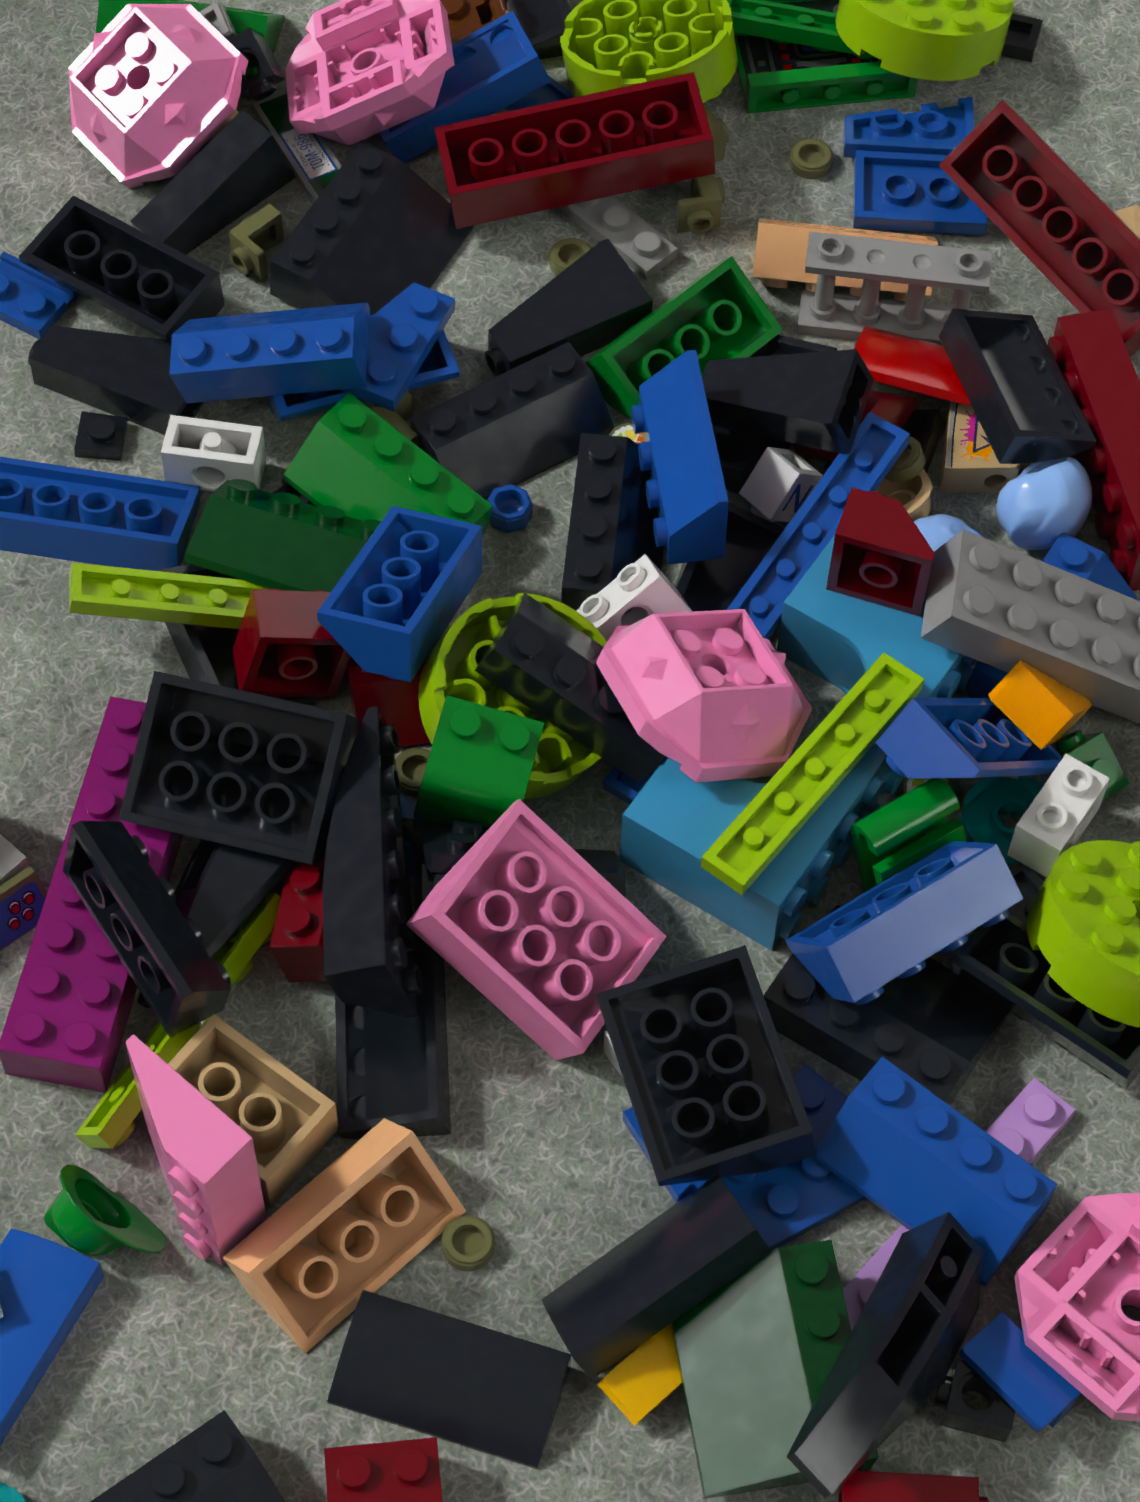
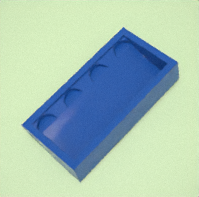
(489, 74)
(41, 1300)

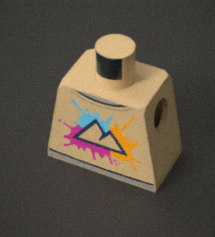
(968, 457)

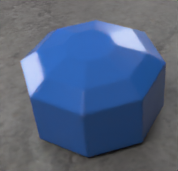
(510, 508)

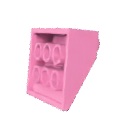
(536, 931)
(202, 1157)

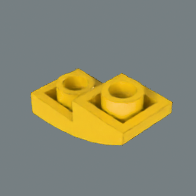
(644, 1377)

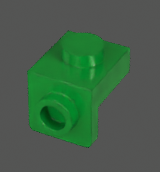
(1097, 754)

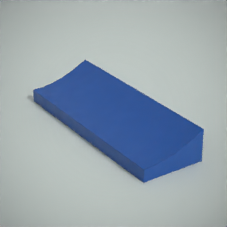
(94, 515)

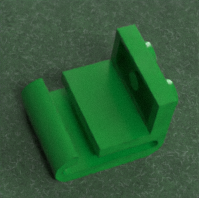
(477, 763)
(905, 831)

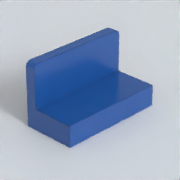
(1019, 1374)

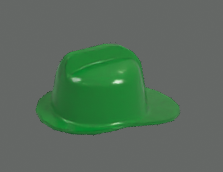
(98, 1219)

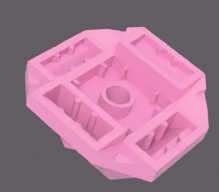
(368, 67)
(153, 90)
(706, 692)
(1074, 1299)

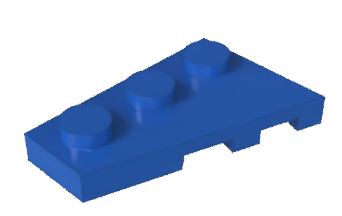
(923, 132)
(401, 341)

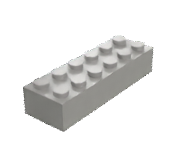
(1017, 608)

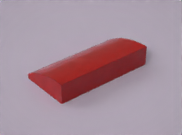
(910, 364)

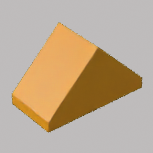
(1038, 704)

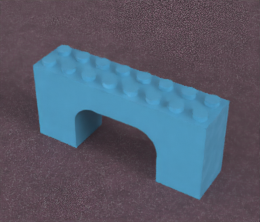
(679, 819)

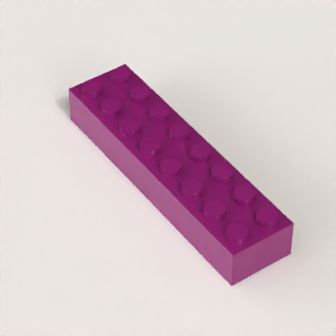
(73, 985)

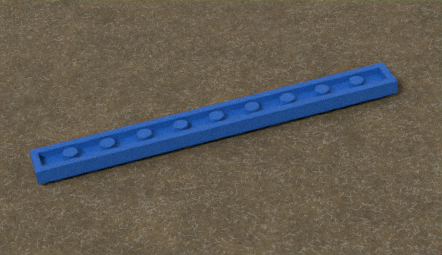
(807, 534)

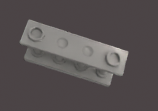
(887, 261)

